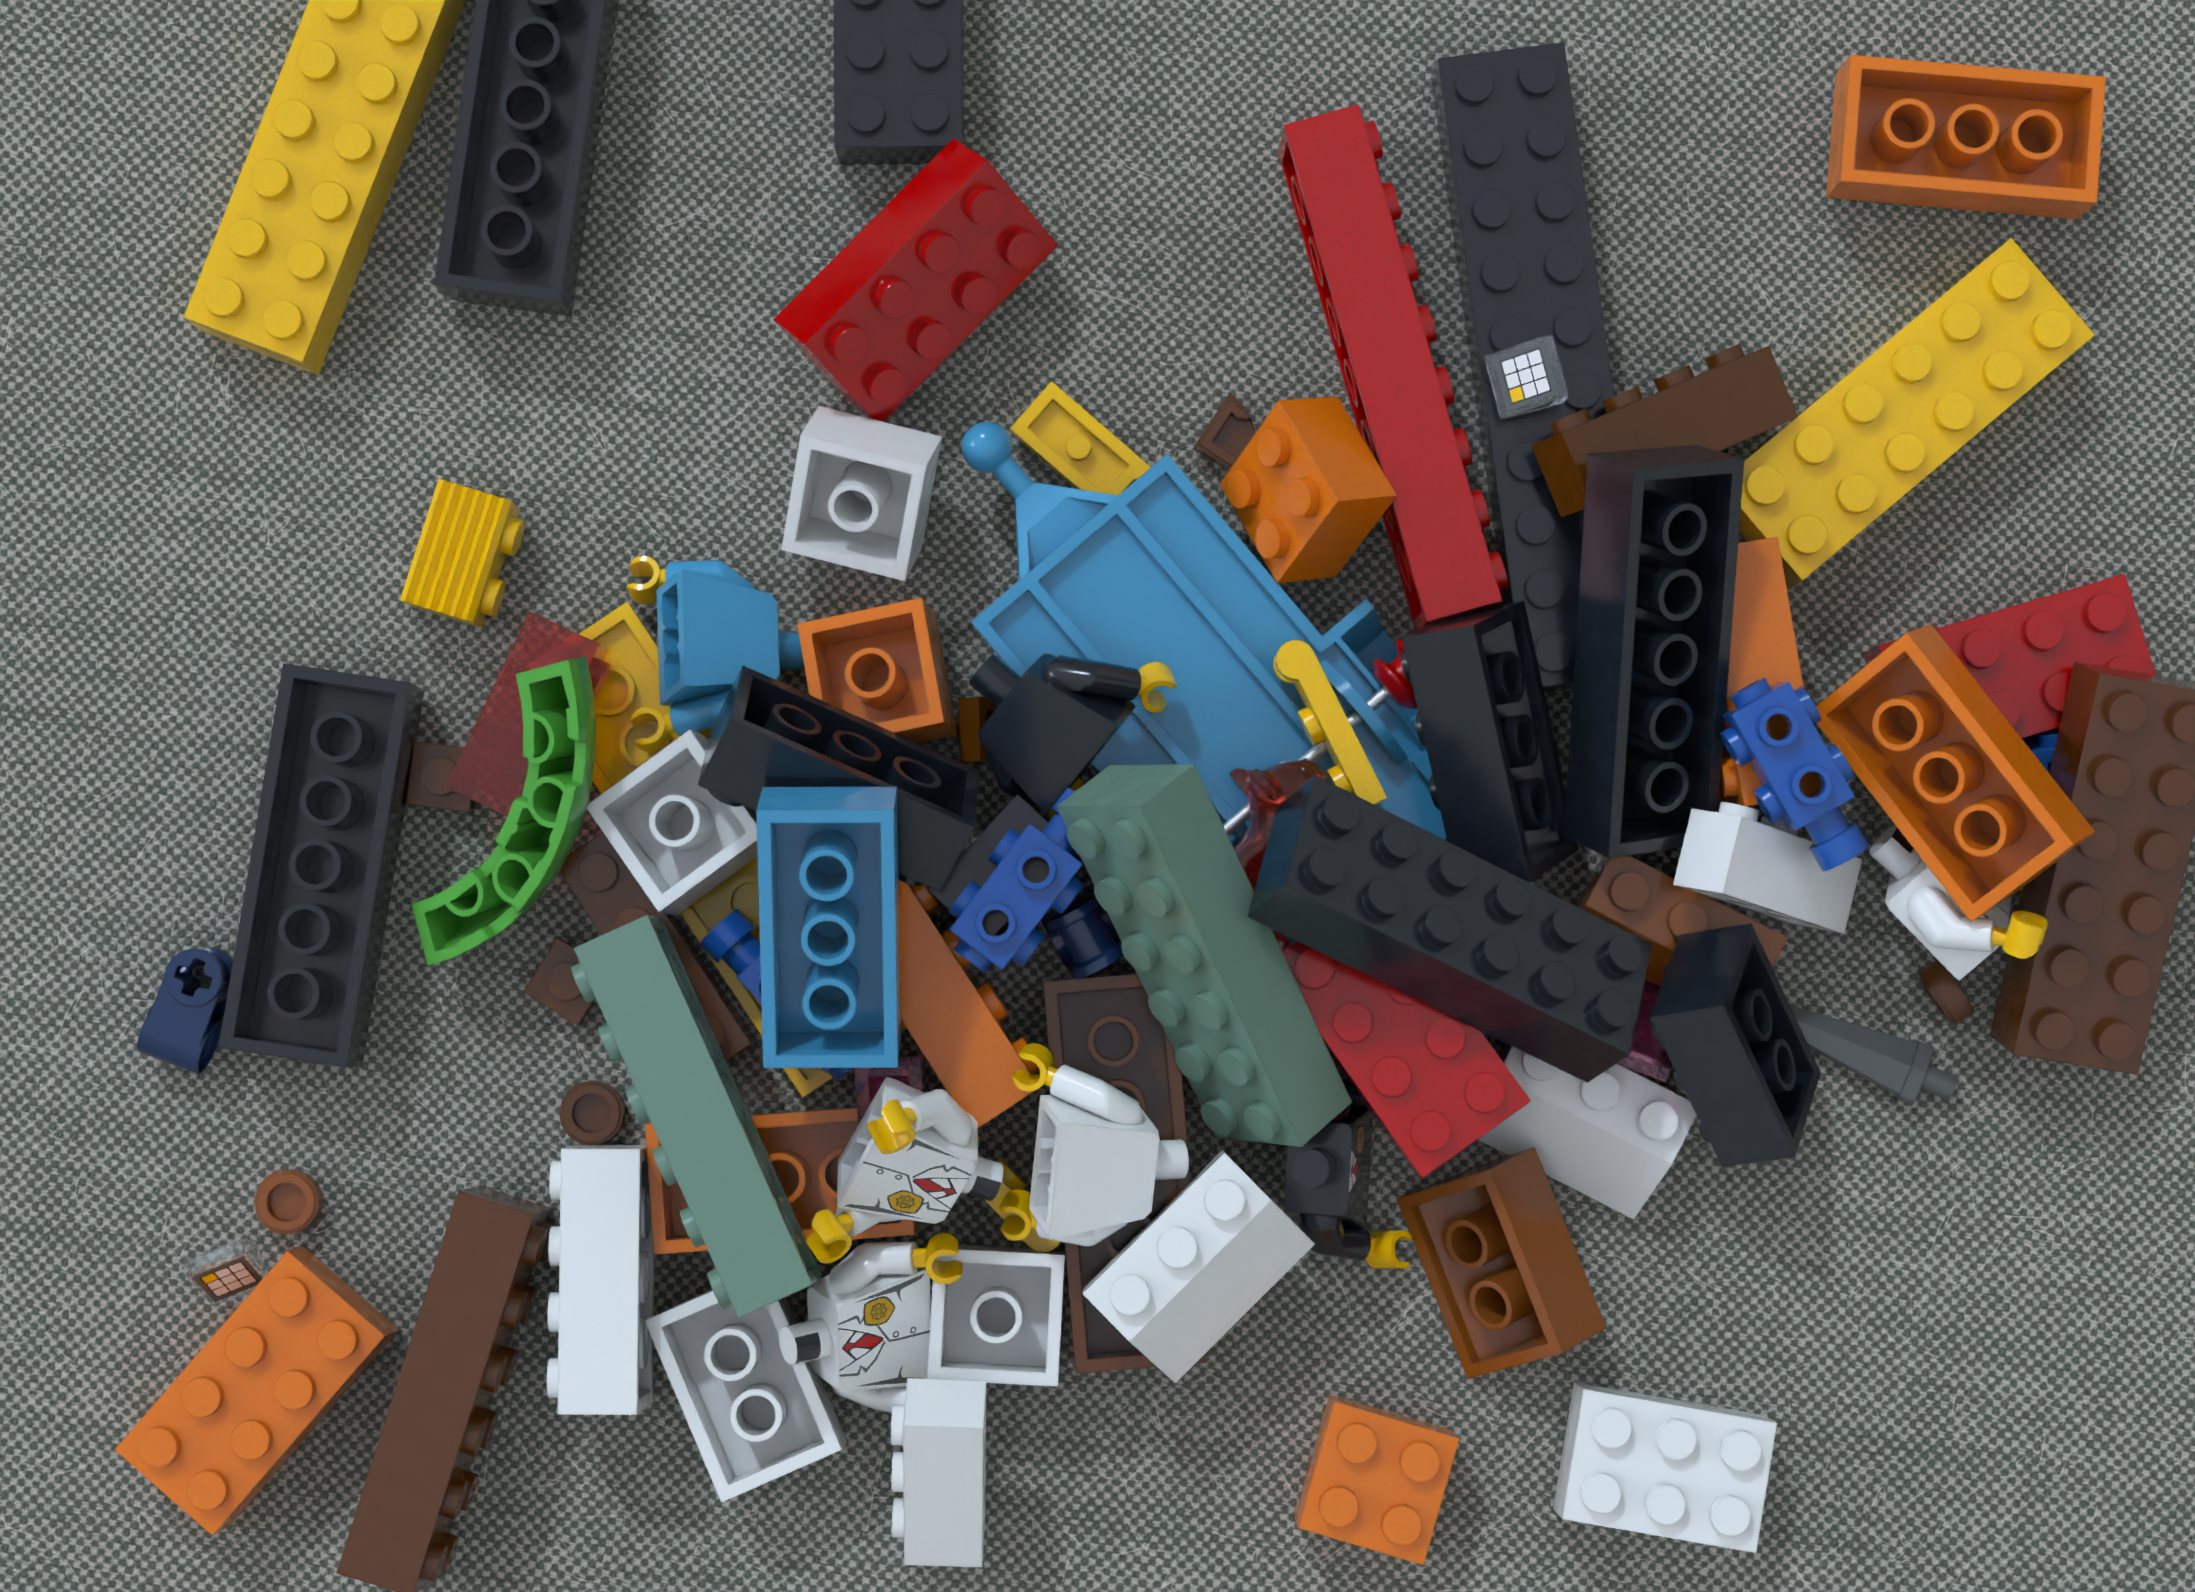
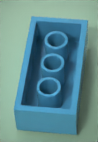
(829, 927)

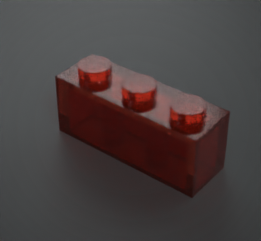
(493, 761)

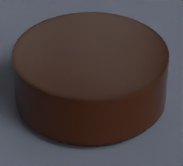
(1945, 993)
(592, 1113)

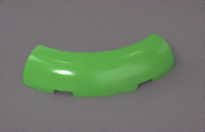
(539, 825)

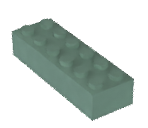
(1206, 966)
(696, 1114)

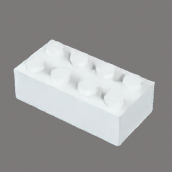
(603, 1281)

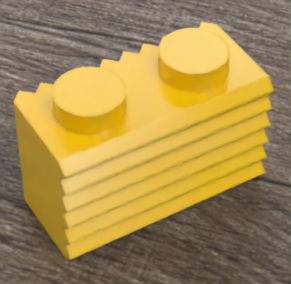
(463, 554)

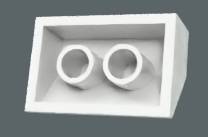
(1595, 1136)
(1197, 1267)

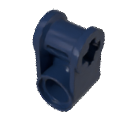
(1084, 935)
(188, 1019)

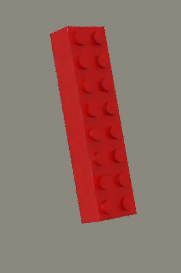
(1389, 366)

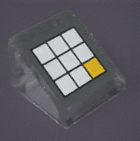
(1526, 377)
(227, 1271)

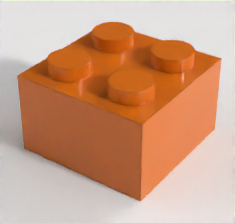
(1307, 489)
(882, 668)
(1376, 1479)

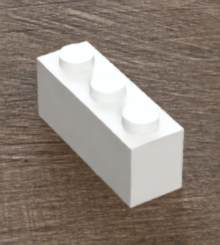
(1764, 869)
(940, 1472)

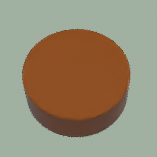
(288, 1201)

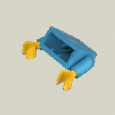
(706, 631)

